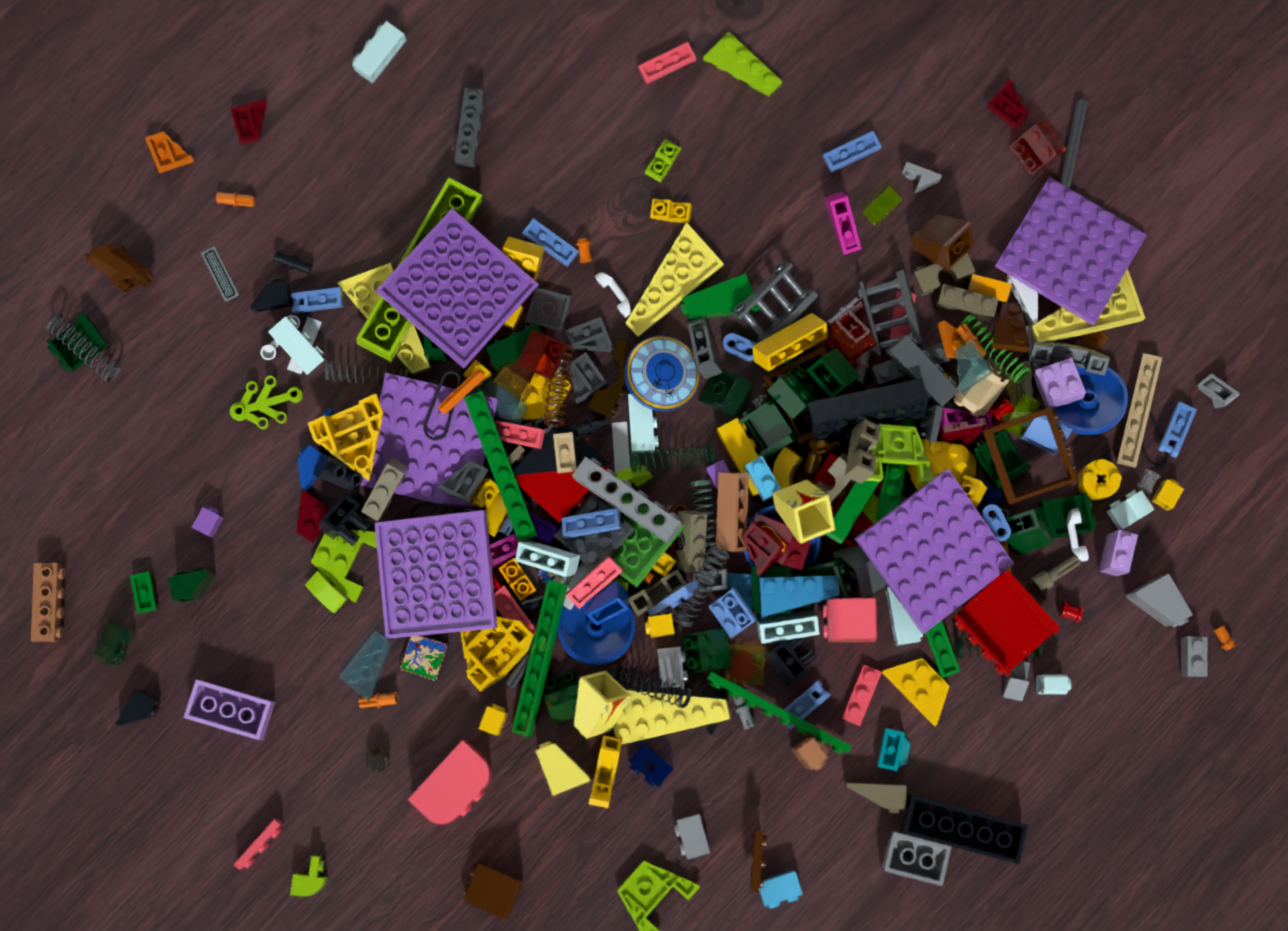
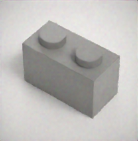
(1194, 656)
(671, 667)
(692, 836)

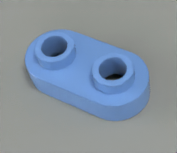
(740, 348)
(997, 522)

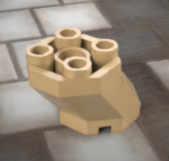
(984, 393)

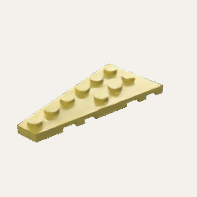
(680, 273)
(363, 294)
(1120, 310)
(650, 718)

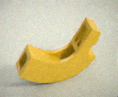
(785, 467)
(605, 771)

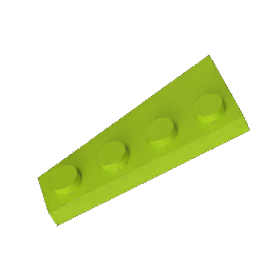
(737, 60)

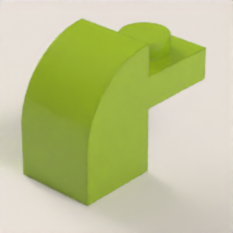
(309, 883)

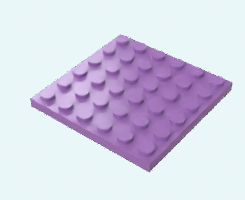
(1071, 251)
(457, 288)
(403, 438)
(934, 551)
(436, 574)

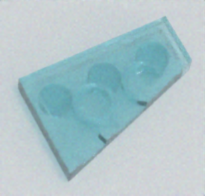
(508, 406)
(367, 665)

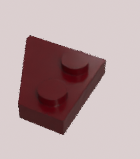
(1008, 105)
(249, 120)
(961, 432)
(310, 516)
(761, 547)

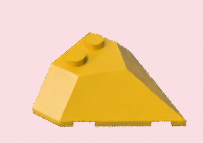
(352, 434)
(946, 456)
(494, 651)

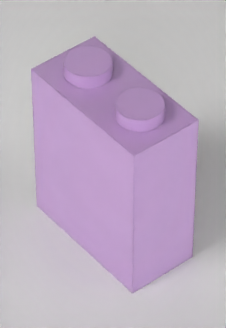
(1118, 553)

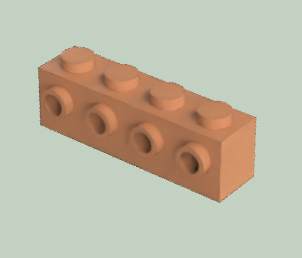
(732, 511)
(47, 602)
(810, 753)

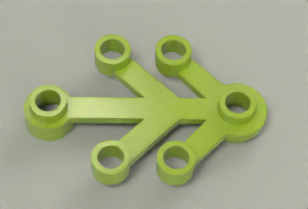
(262, 403)

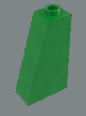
(718, 299)
(850, 509)

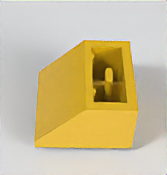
(525, 255)

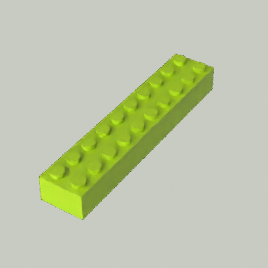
(385, 325)

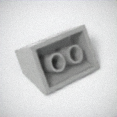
(916, 858)

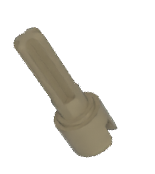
(1044, 580)

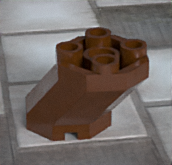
(119, 267)

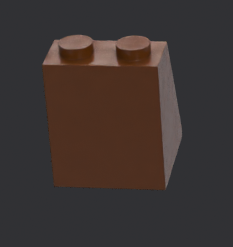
(944, 240)
(492, 890)

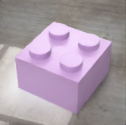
(1059, 383)

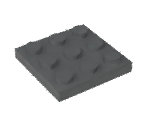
(596, 546)

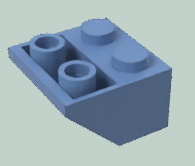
(1040, 435)
(732, 613)

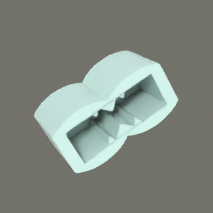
(1129, 510)
(1052, 684)

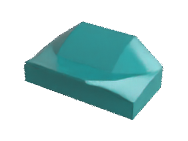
(893, 750)

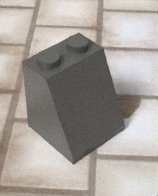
(860, 571)

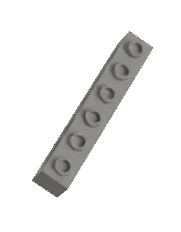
(591, 467)

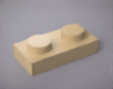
(564, 452)

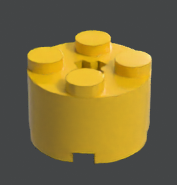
(1109, 481)

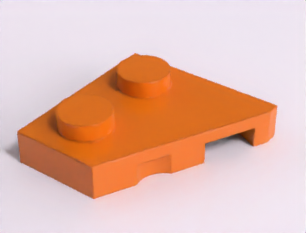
(167, 153)
(950, 339)

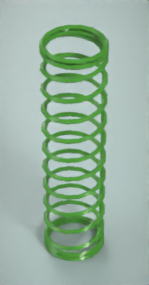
(1021, 374)

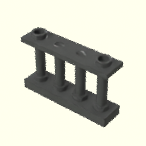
(904, 300)
(791, 310)

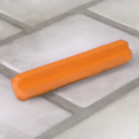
(461, 391)

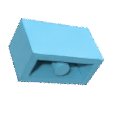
(762, 478)
(780, 888)

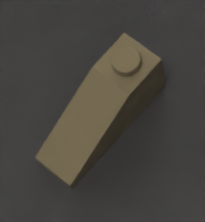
(885, 795)

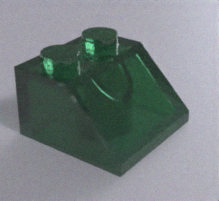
(726, 393)

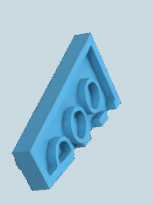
(787, 593)

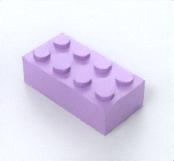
(229, 710)

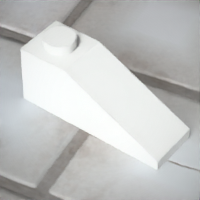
(1027, 298)

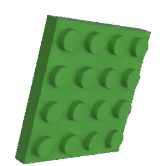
(640, 549)

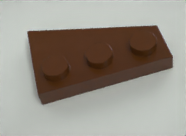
(1011, 329)
(756, 880)

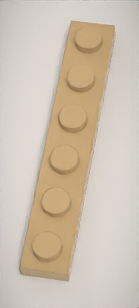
(1139, 410)

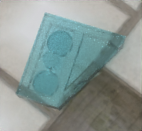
(971, 366)

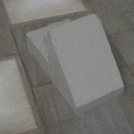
(926, 177)
(1218, 391)
(721, 581)
(1016, 682)

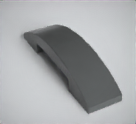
(1055, 352)

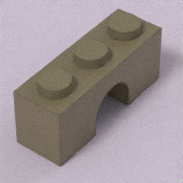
(927, 277)
(955, 298)
(860, 462)
(838, 471)
(384, 489)
(694, 530)
(656, 593)

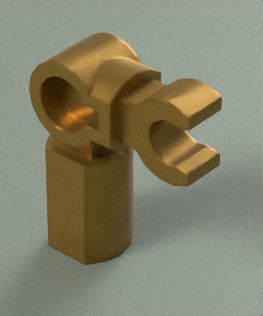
(814, 457)

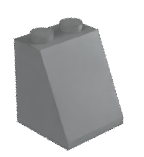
(1161, 601)

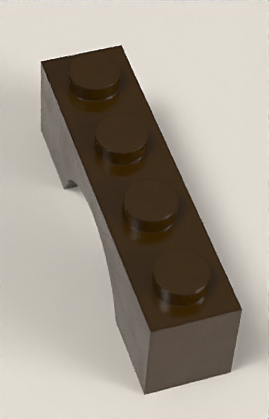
(605, 401)

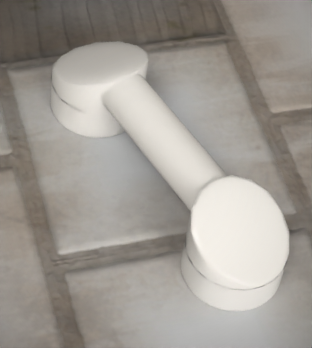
(604, 280)
(268, 351)
(1074, 518)

